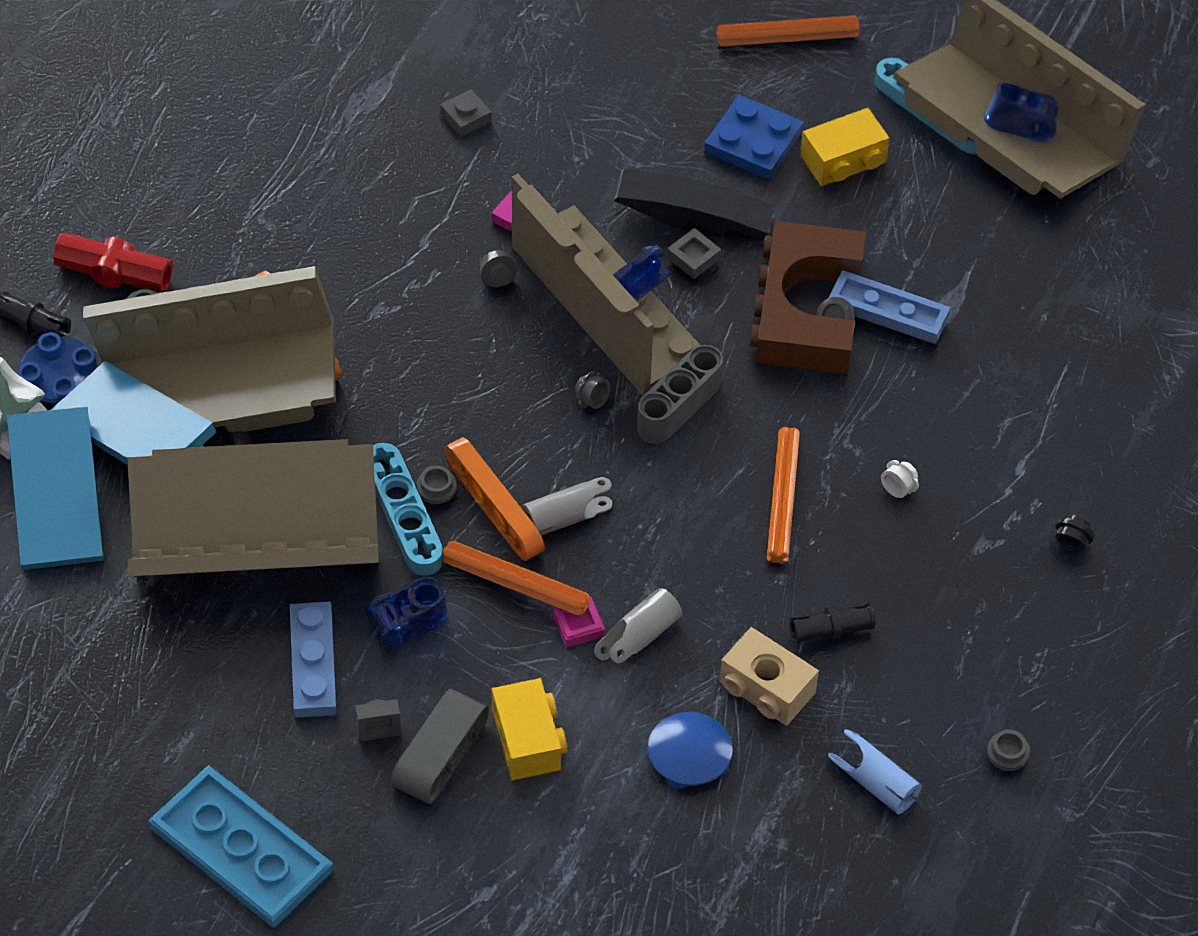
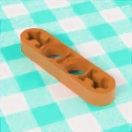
(494, 499)

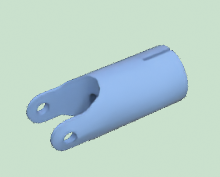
(881, 776)

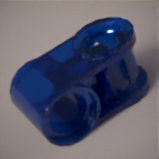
(1019, 109)
(406, 613)

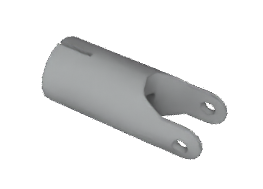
(568, 506)
(640, 626)

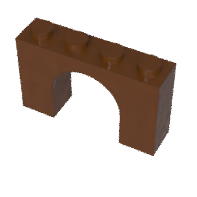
(785, 333)

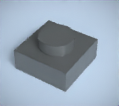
(466, 112)
(694, 253)
(378, 719)

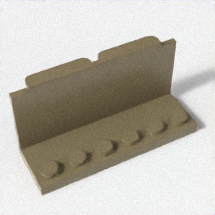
(999, 46)
(579, 272)
(228, 350)
(252, 507)

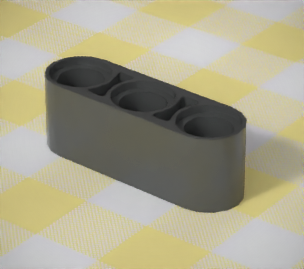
(679, 394)
(439, 746)

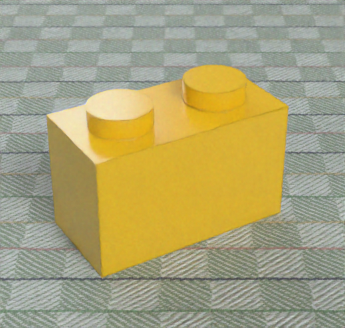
(844, 147)
(527, 728)

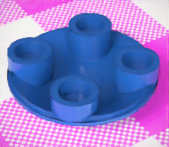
(57, 365)
(690, 749)

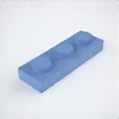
(892, 307)
(312, 659)

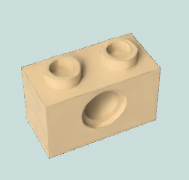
(760, 657)

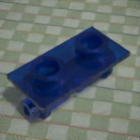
(643, 272)

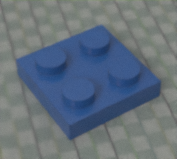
(754, 137)

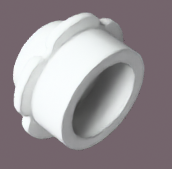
(900, 479)

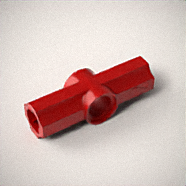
(113, 262)

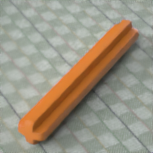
(787, 31)
(783, 495)
(516, 578)

